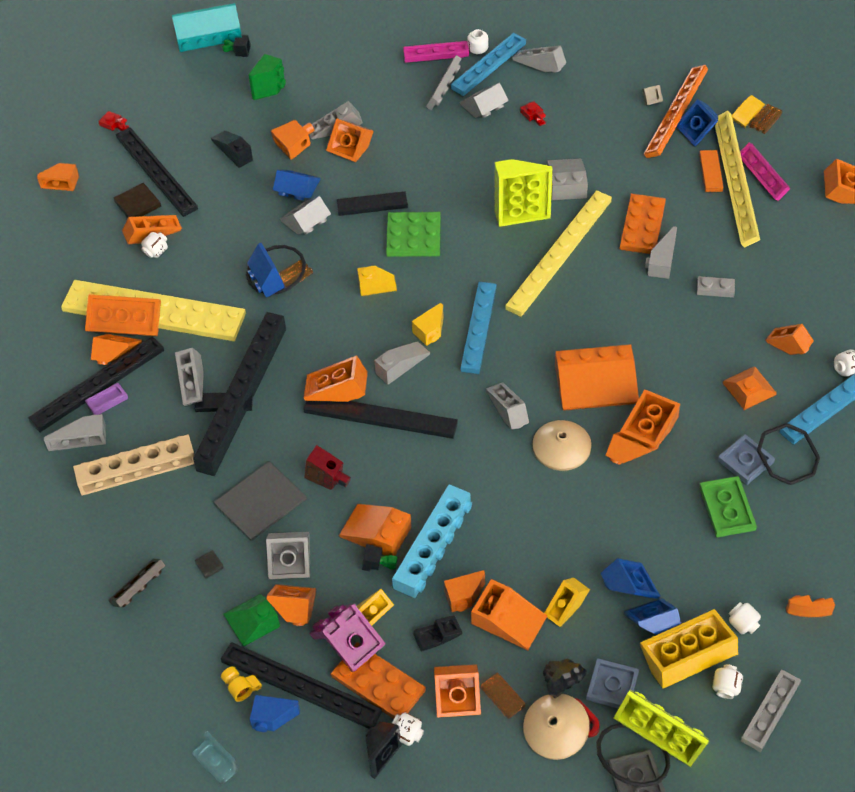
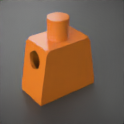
(292, 138)

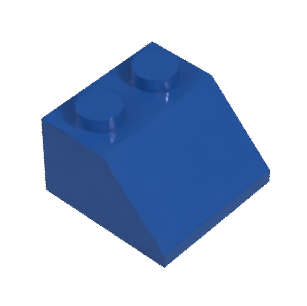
(295, 184)
(264, 272)

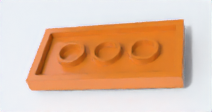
(642, 223)
(123, 315)
(381, 685)

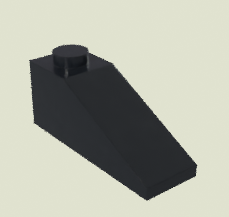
(234, 148)

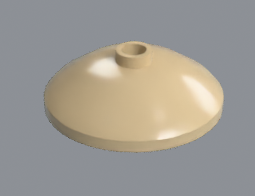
(559, 452)
(565, 736)

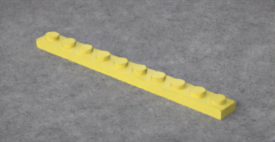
(736, 180)
(558, 253)

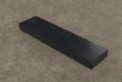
(372, 203)

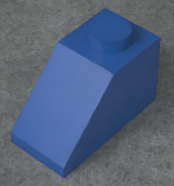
(272, 712)

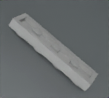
(442, 86)
(770, 710)

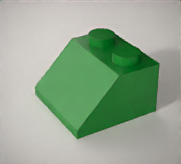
(267, 77)

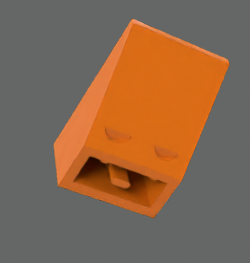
(507, 615)

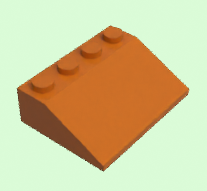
(596, 377)

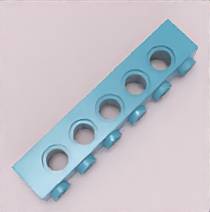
(441, 515)

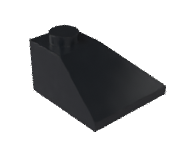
(381, 745)

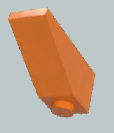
(138, 228)

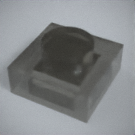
(209, 564)

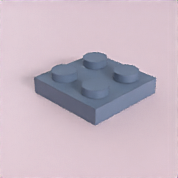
(744, 459)
(611, 683)

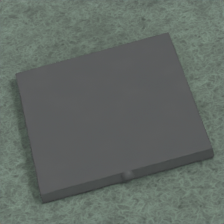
(260, 501)

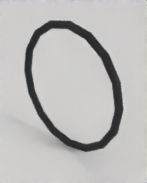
(295, 282)
(615, 775)

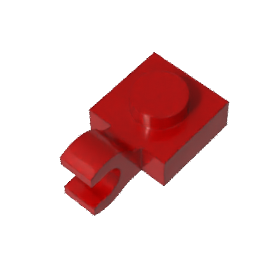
(533, 111)
(112, 121)

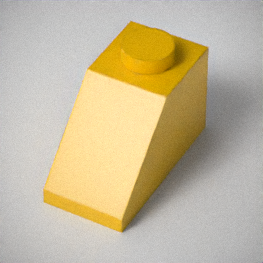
(375, 280)
(429, 325)
(566, 601)
(375, 606)

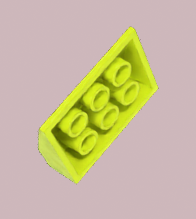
(522, 192)
(661, 728)

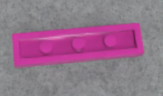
(436, 51)
(764, 172)

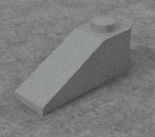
(543, 59)
(661, 256)
(399, 360)
(190, 375)
(508, 405)
(80, 433)

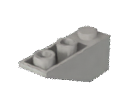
(324, 126)

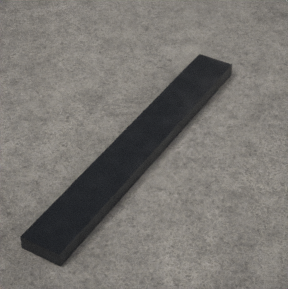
(157, 172)
(96, 383)
(384, 417)
(301, 685)

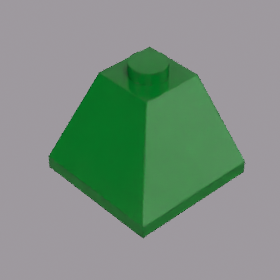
(252, 619)

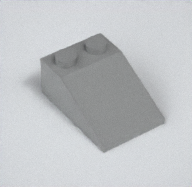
(568, 179)

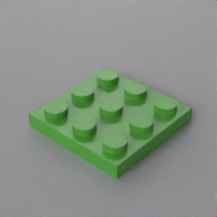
(413, 234)

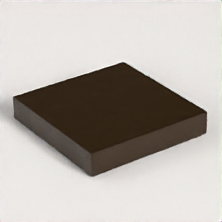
(137, 201)

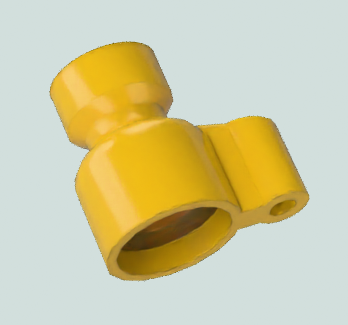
(240, 686)

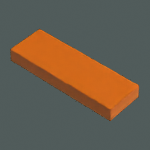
(711, 171)

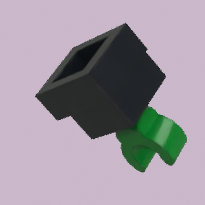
(240, 46)
(373, 558)

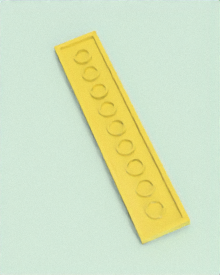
(175, 312)

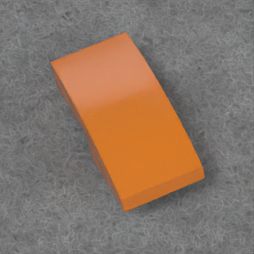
(804, 607)

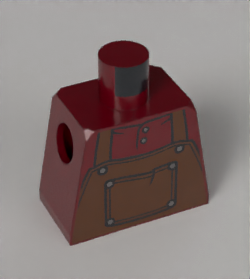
(325, 469)

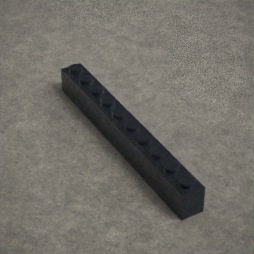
(239, 393)

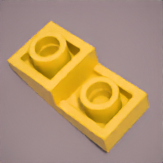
(747, 111)

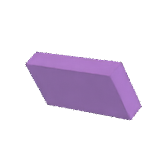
(106, 399)

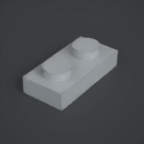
(715, 286)

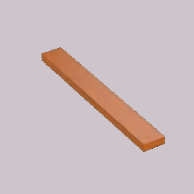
(675, 111)

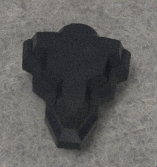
(562, 676)

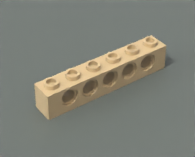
(148, 461)

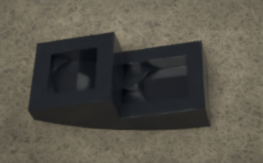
(437, 634)

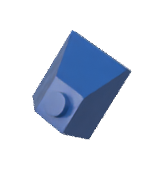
(697, 122)
(629, 578)
(655, 616)

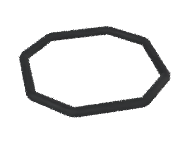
(768, 467)

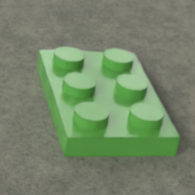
(727, 506)

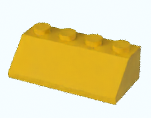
(689, 648)

